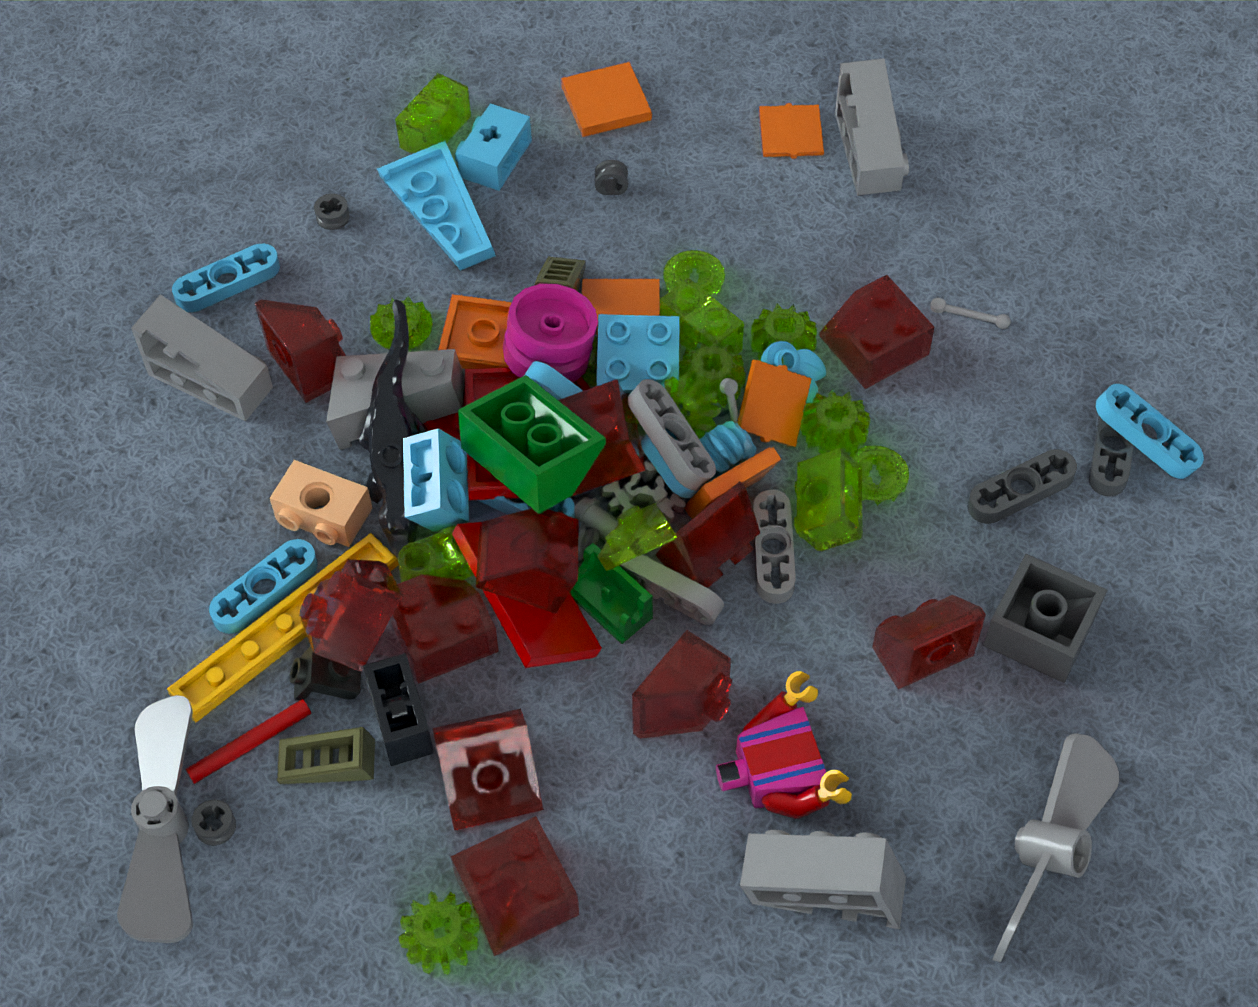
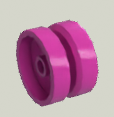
(550, 327)

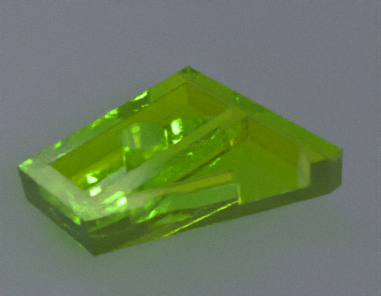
(635, 535)

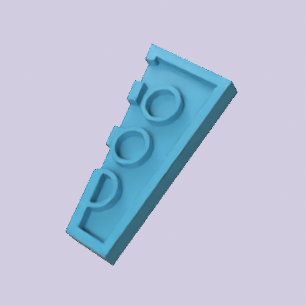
(439, 201)

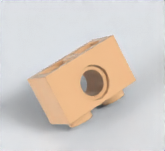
(308, 487)

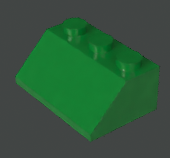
(530, 442)

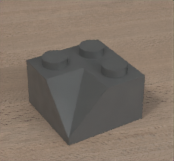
(1044, 617)

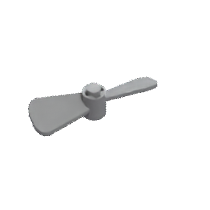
(1060, 842)
(155, 889)

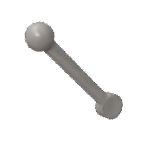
(939, 305)
(729, 387)

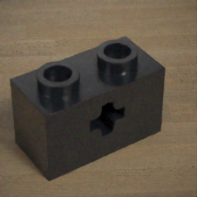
(398, 709)

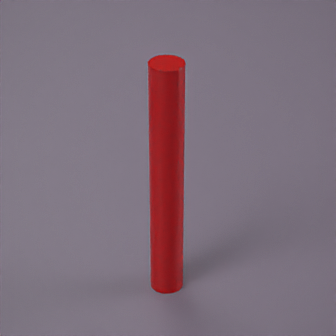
(248, 741)

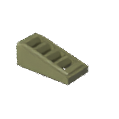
(562, 272)
(346, 770)

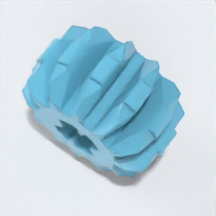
(728, 446)

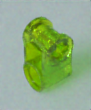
(436, 555)

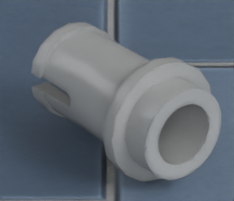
(595, 517)

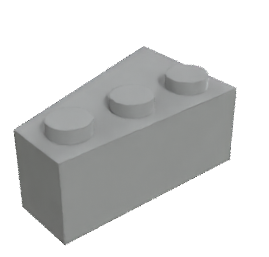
(870, 127)
(200, 360)
(430, 386)
(824, 872)

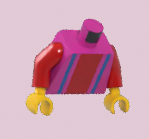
(782, 759)

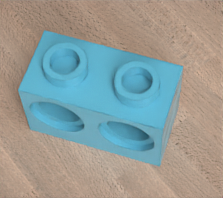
(435, 480)

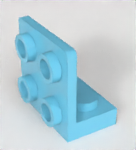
(637, 349)

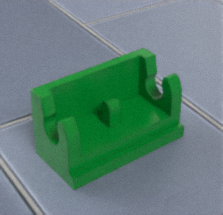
(611, 597)

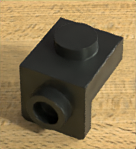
(323, 676)

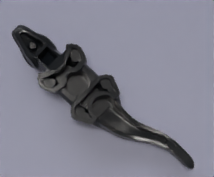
(383, 433)

